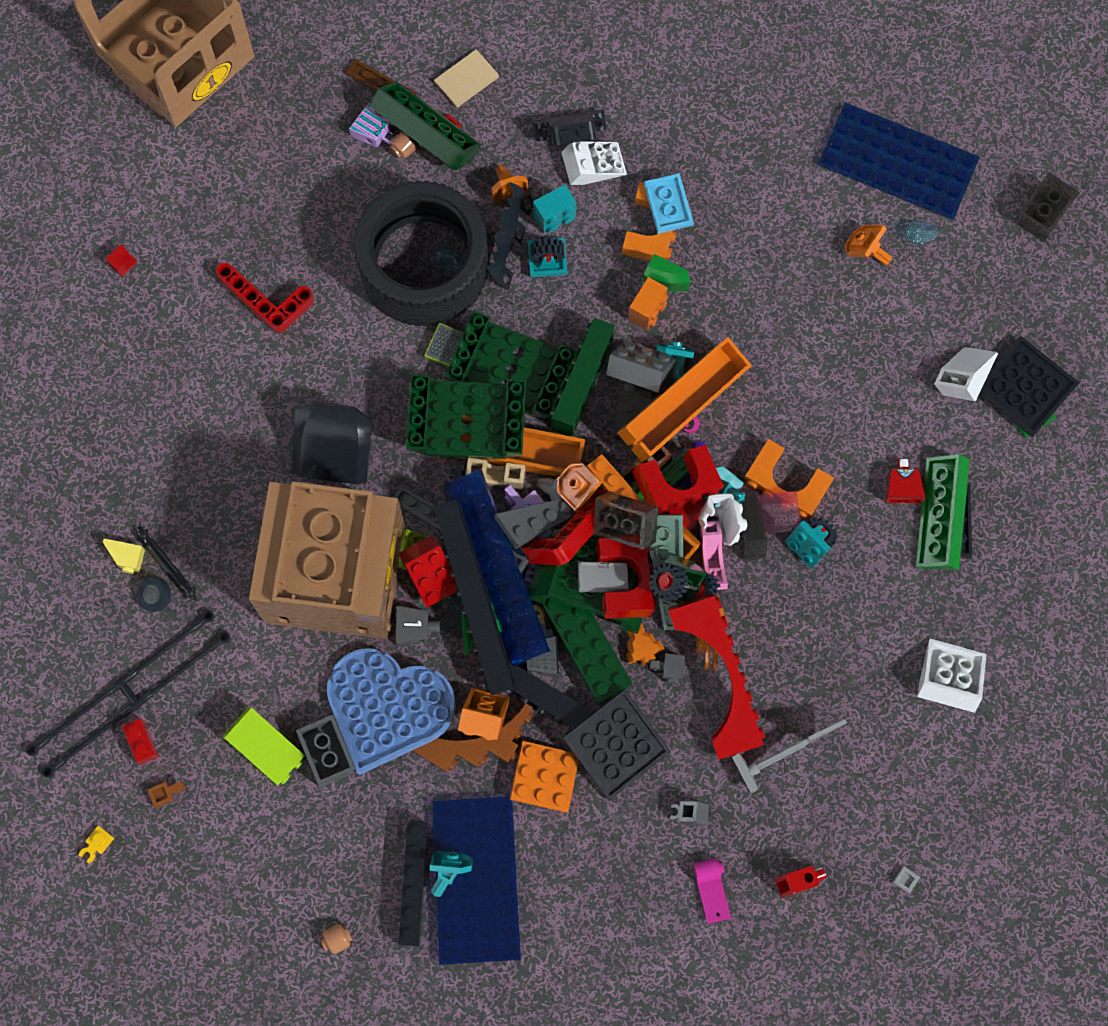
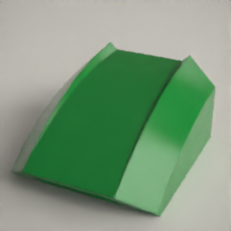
(667, 274)

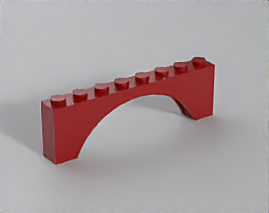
(739, 728)

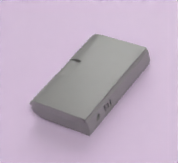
(602, 577)

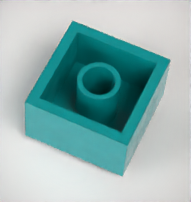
(554, 209)

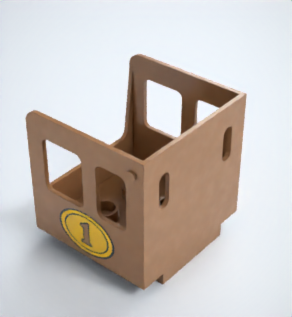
(171, 49)
(327, 559)

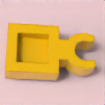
(97, 841)

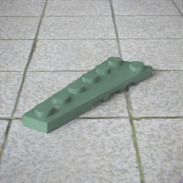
(668, 542)

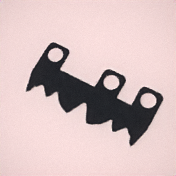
(503, 238)

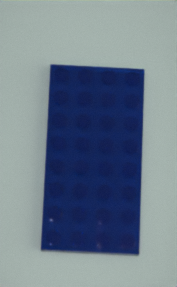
(899, 161)
(480, 906)

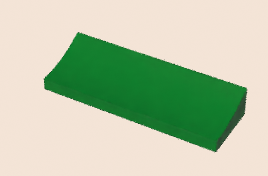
(943, 512)

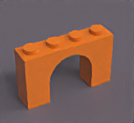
(646, 246)
(610, 478)
(761, 478)

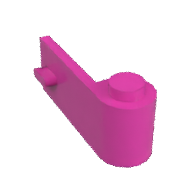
(711, 890)

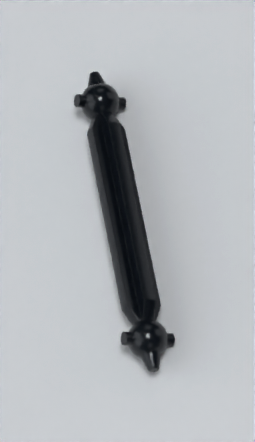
(166, 563)

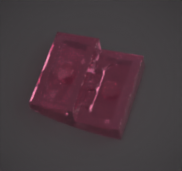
(779, 512)

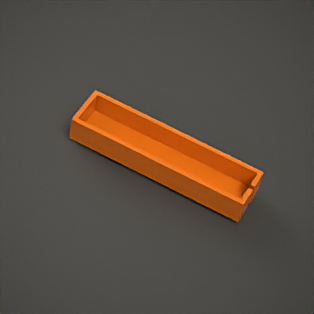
(684, 399)
(542, 451)

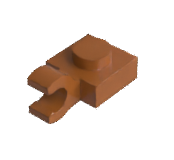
(163, 793)

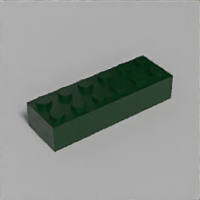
(425, 125)
(582, 376)
(588, 650)

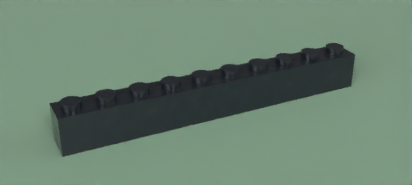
(475, 598)

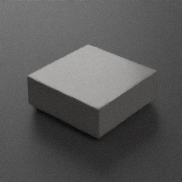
(906, 879)

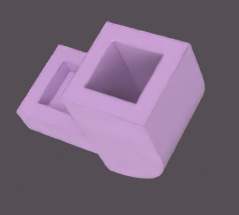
(513, 498)

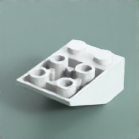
(593, 162)
(965, 373)

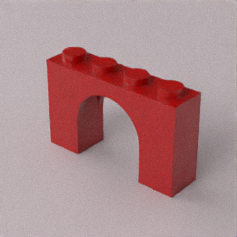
(659, 493)
(638, 601)

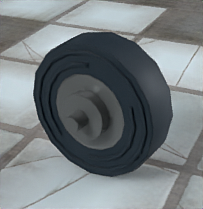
(153, 594)

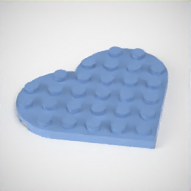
(386, 707)

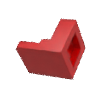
(121, 260)

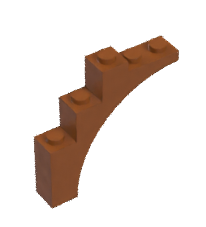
(444, 752)

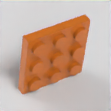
(544, 777)

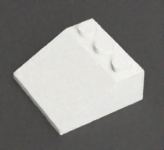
(952, 675)

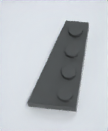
(532, 521)

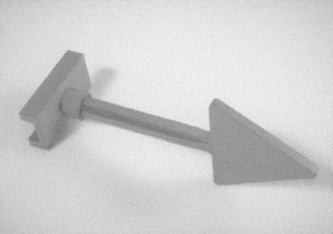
(752, 769)

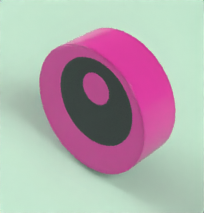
(692, 426)

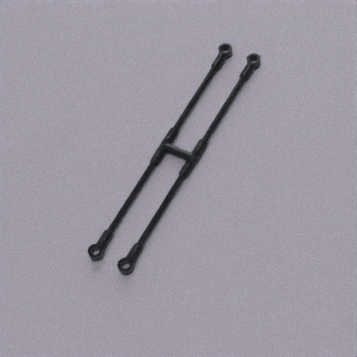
(135, 702)

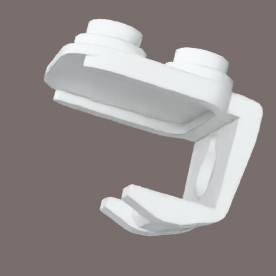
(728, 514)

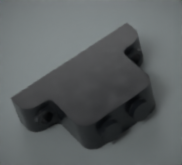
(570, 128)

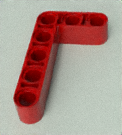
(260, 302)
(568, 541)

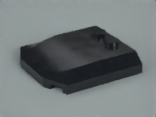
(331, 443)

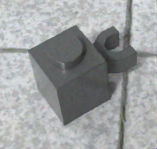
(672, 668)
(691, 812)

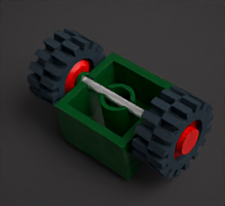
(682, 581)

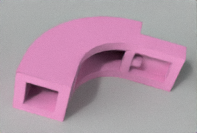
(712, 552)

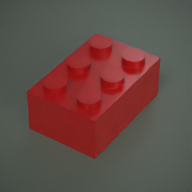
(428, 570)

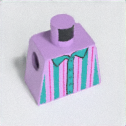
(371, 128)

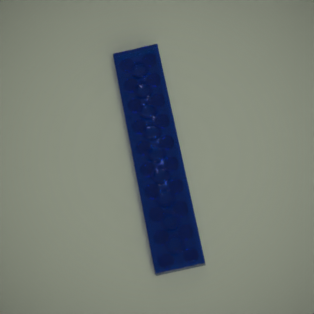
(500, 570)

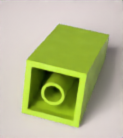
(264, 746)

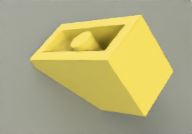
(126, 555)

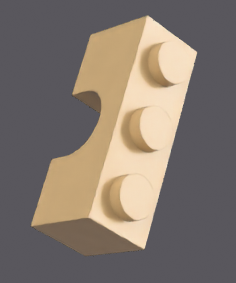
(499, 476)

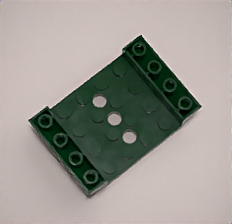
(488, 351)
(438, 412)
(561, 584)

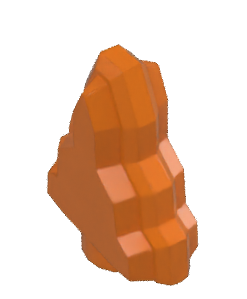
(642, 647)

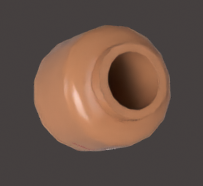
(402, 145)
(336, 939)

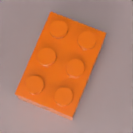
(483, 714)

